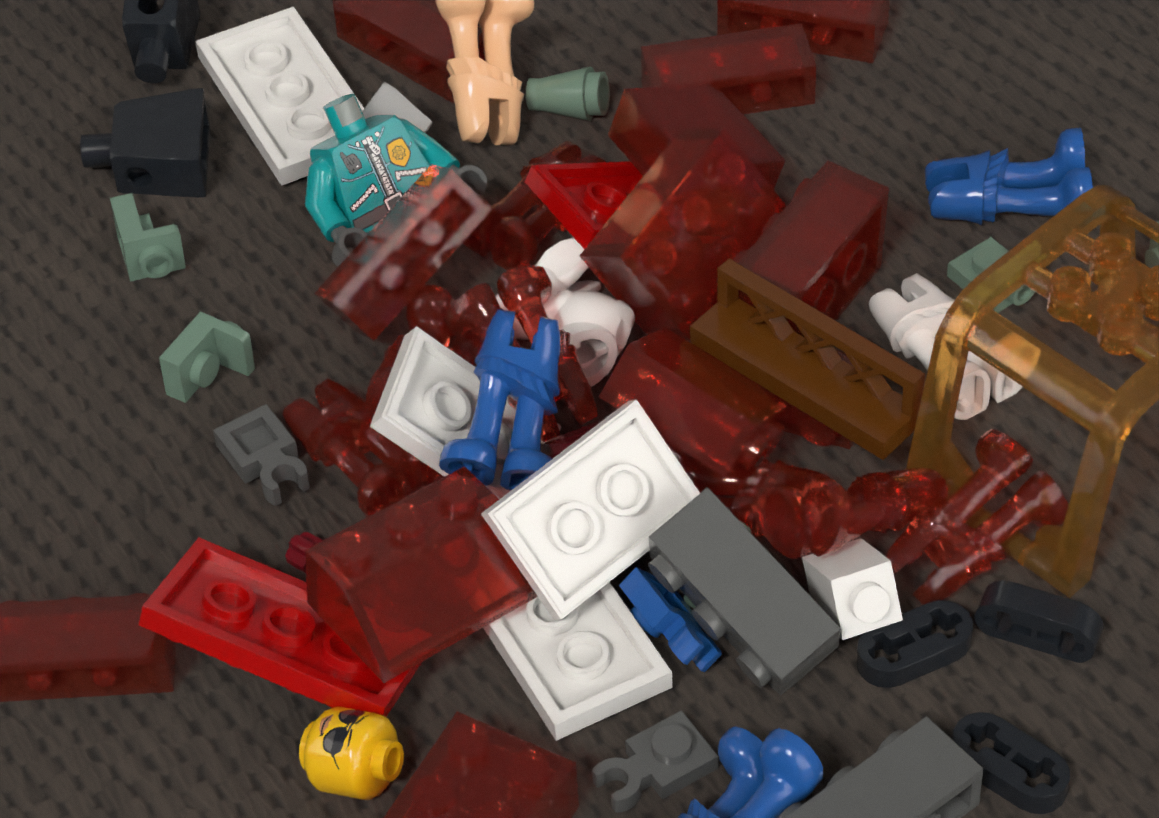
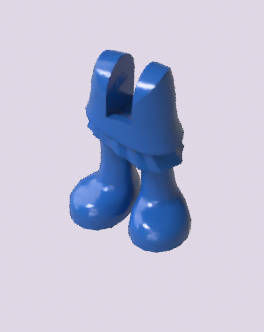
(985, 184)
(527, 378)
(763, 775)

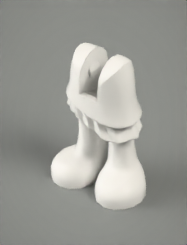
(912, 328)

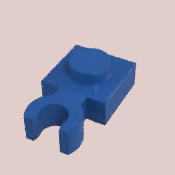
(669, 615)

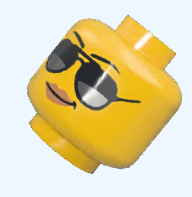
(351, 753)

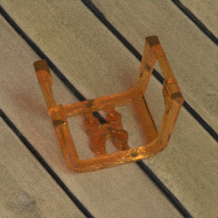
(1111, 314)

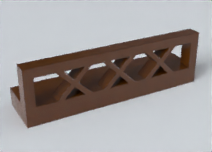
(808, 368)

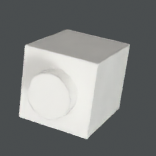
(854, 587)

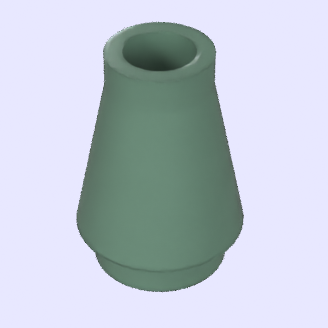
(571, 94)

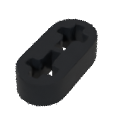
(1039, 620)
(916, 647)
(1012, 760)

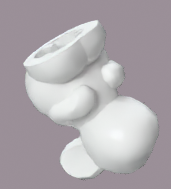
(594, 320)

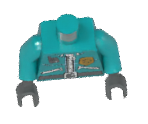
(368, 170)

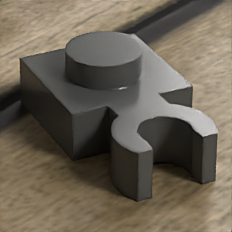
(262, 448)
(661, 757)

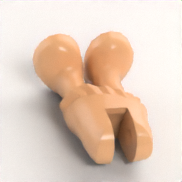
(486, 90)

